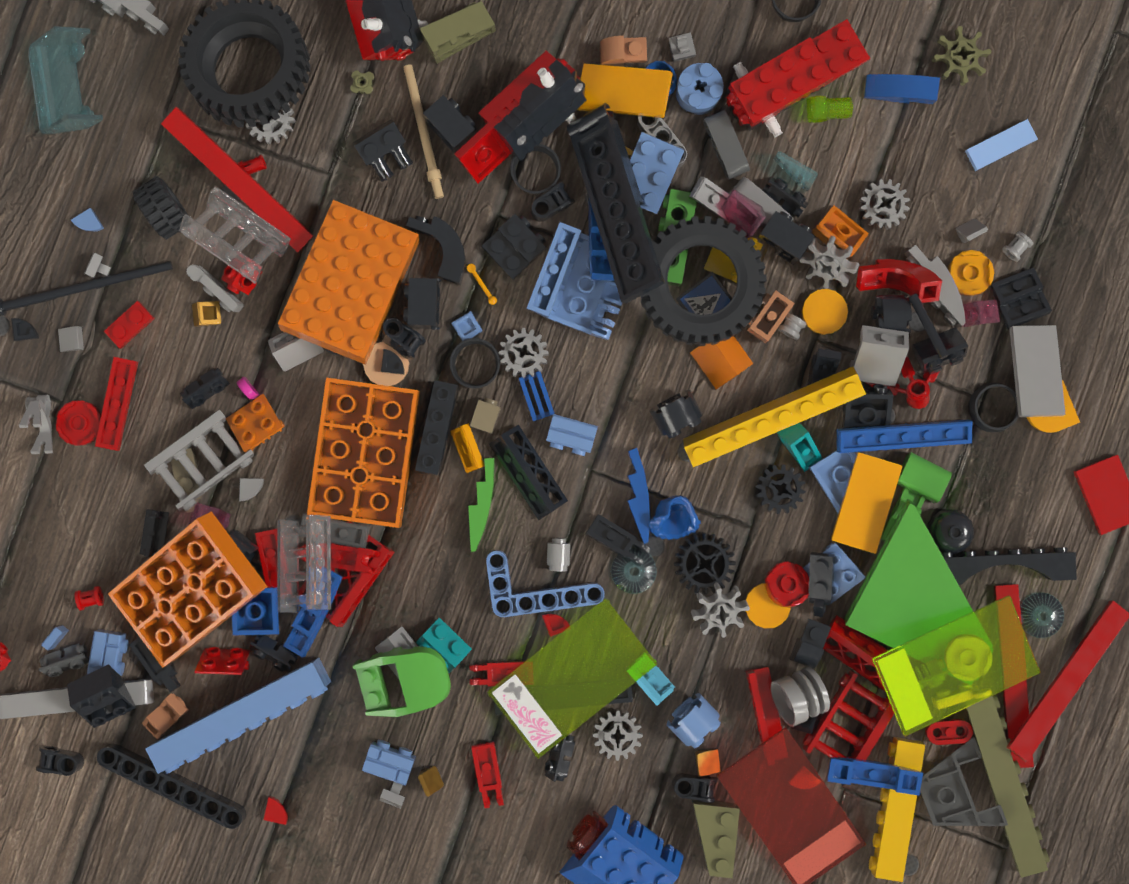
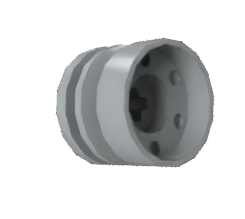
(800, 696)

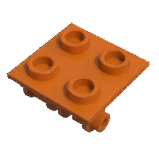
(254, 423)

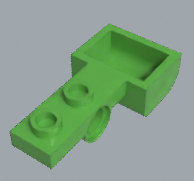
(919, 482)

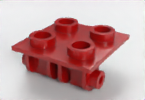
(223, 661)

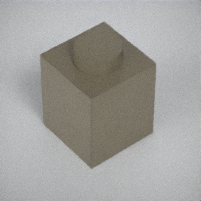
(485, 415)

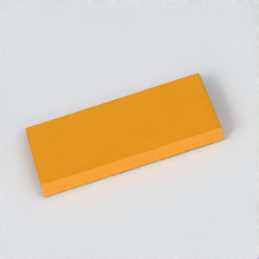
(626, 89)
(866, 502)

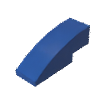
(902, 88)

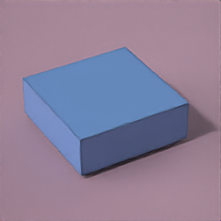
(467, 326)
(54, 637)

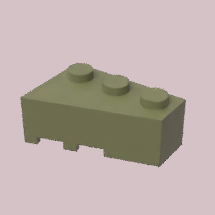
(457, 31)
(718, 835)

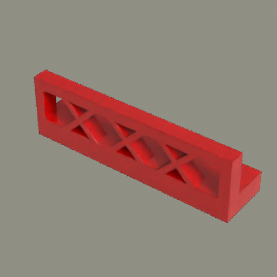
(858, 643)
(764, 708)

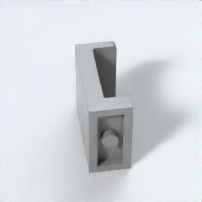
(880, 355)

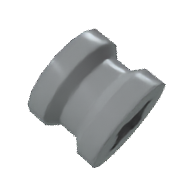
(792, 326)

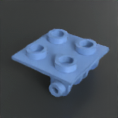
(845, 571)

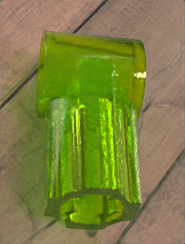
(823, 108)

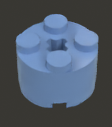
(704, 76)
(694, 720)

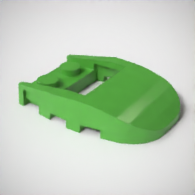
(421, 676)

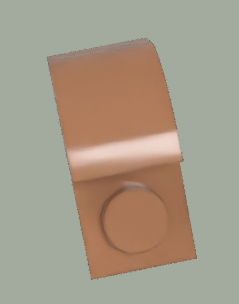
(621, 50)
(165, 715)

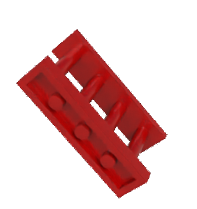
(874, 726)

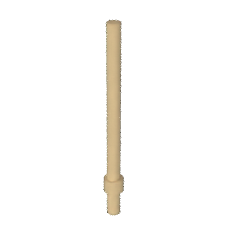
(433, 173)

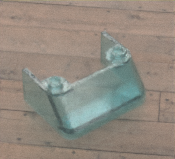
(57, 82)

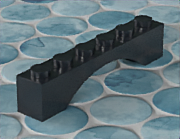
(1052, 565)

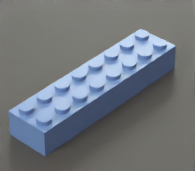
(238, 715)

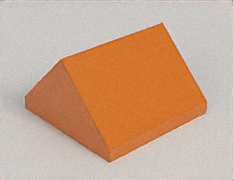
(843, 228)
(721, 361)

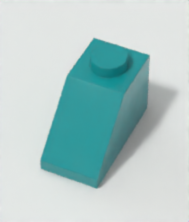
(800, 445)

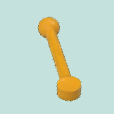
(472, 269)

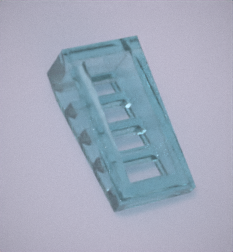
(797, 171)

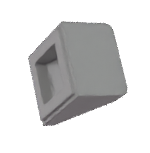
(970, 230)
(71, 339)

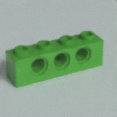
(677, 201)

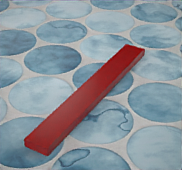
(236, 177)
(1068, 681)
(1015, 697)

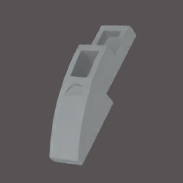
(136, 10)
(950, 299)

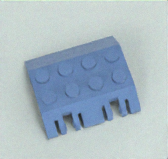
(566, 288)

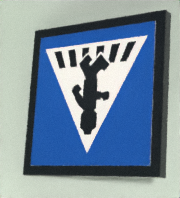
(705, 296)

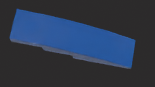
(599, 263)
(640, 503)
(309, 623)

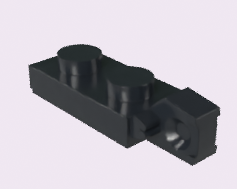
(821, 581)
(161, 675)

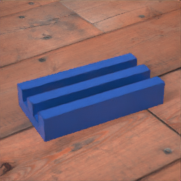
(542, 414)

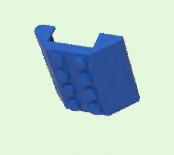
(625, 856)

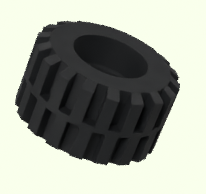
(160, 207)

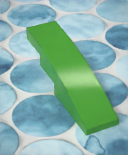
(479, 513)

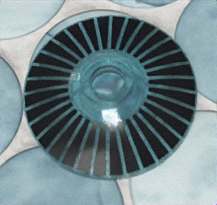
(634, 584)
(1031, 609)

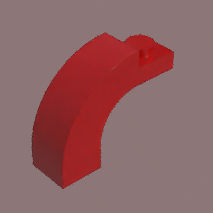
(901, 276)

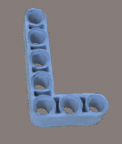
(536, 595)

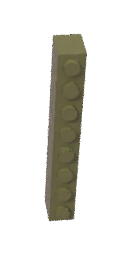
(1006, 787)

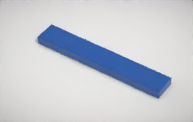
(904, 436)

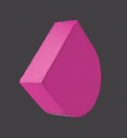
(247, 388)

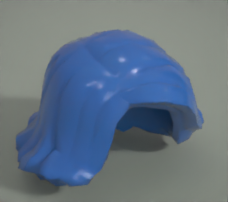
(674, 518)

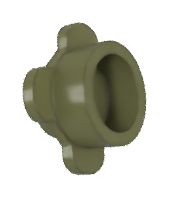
(362, 88)

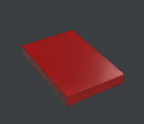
(1105, 493)

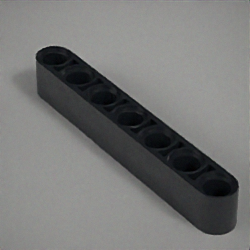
(160, 786)

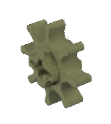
(957, 63)

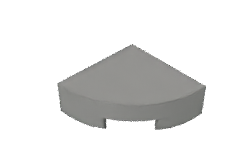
(249, 488)

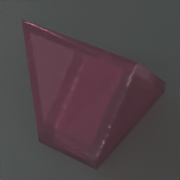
(743, 213)

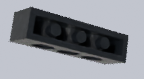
(437, 427)

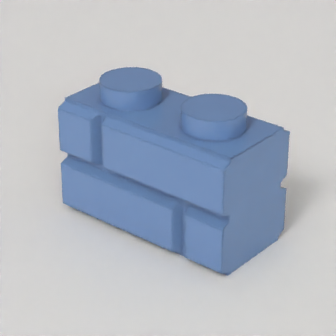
(571, 434)
(108, 649)
(389, 762)

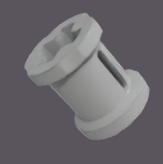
(1017, 246)

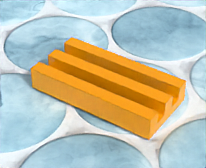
(467, 448)

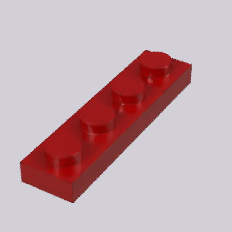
(116, 403)

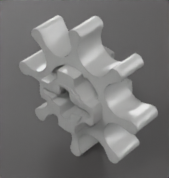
(829, 262)
(720, 610)

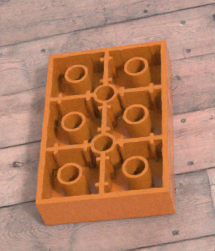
(349, 282)
(363, 452)
(187, 589)

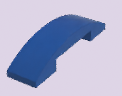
(875, 774)

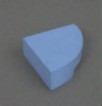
(88, 221)

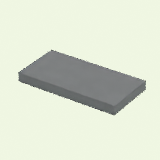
(1037, 371)

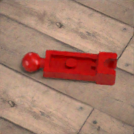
(351, 558)

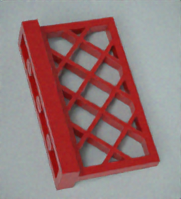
(357, 588)

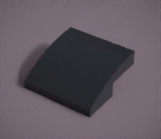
(1021, 298)

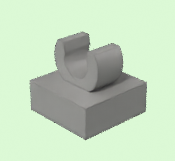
(682, 47)
(95, 265)
(392, 797)

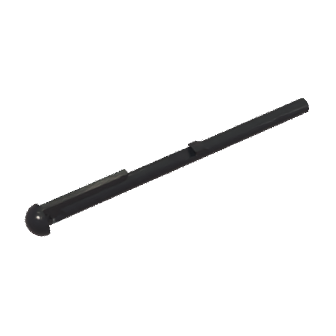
(84, 286)

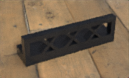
(525, 474)

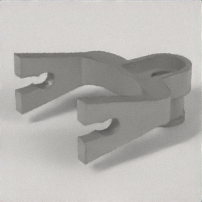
(39, 409)

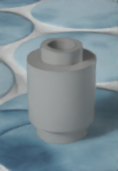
(558, 554)

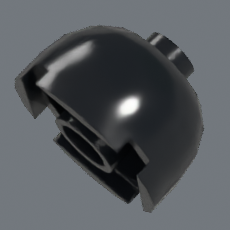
(951, 530)

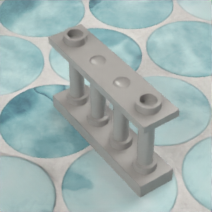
(178, 452)

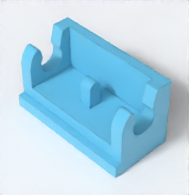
(656, 685)

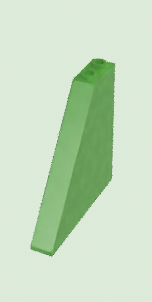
(907, 586)

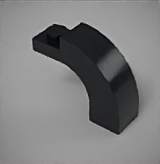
(454, 256)

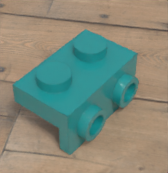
(446, 643)

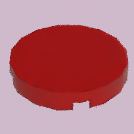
(78, 423)
(787, 584)

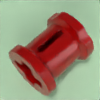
(89, 598)

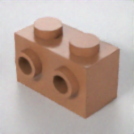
(770, 316)

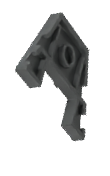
(949, 797)

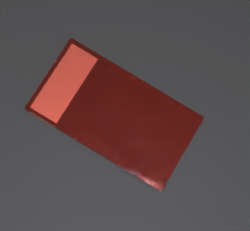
(791, 809)

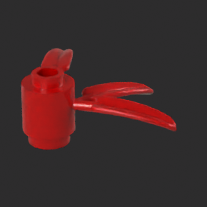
(917, 390)

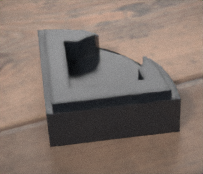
(23, 330)
(392, 363)
(809, 725)

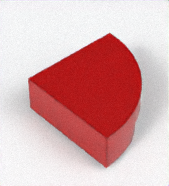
(555, 624)
(275, 811)

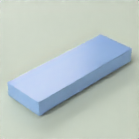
(1001, 145)

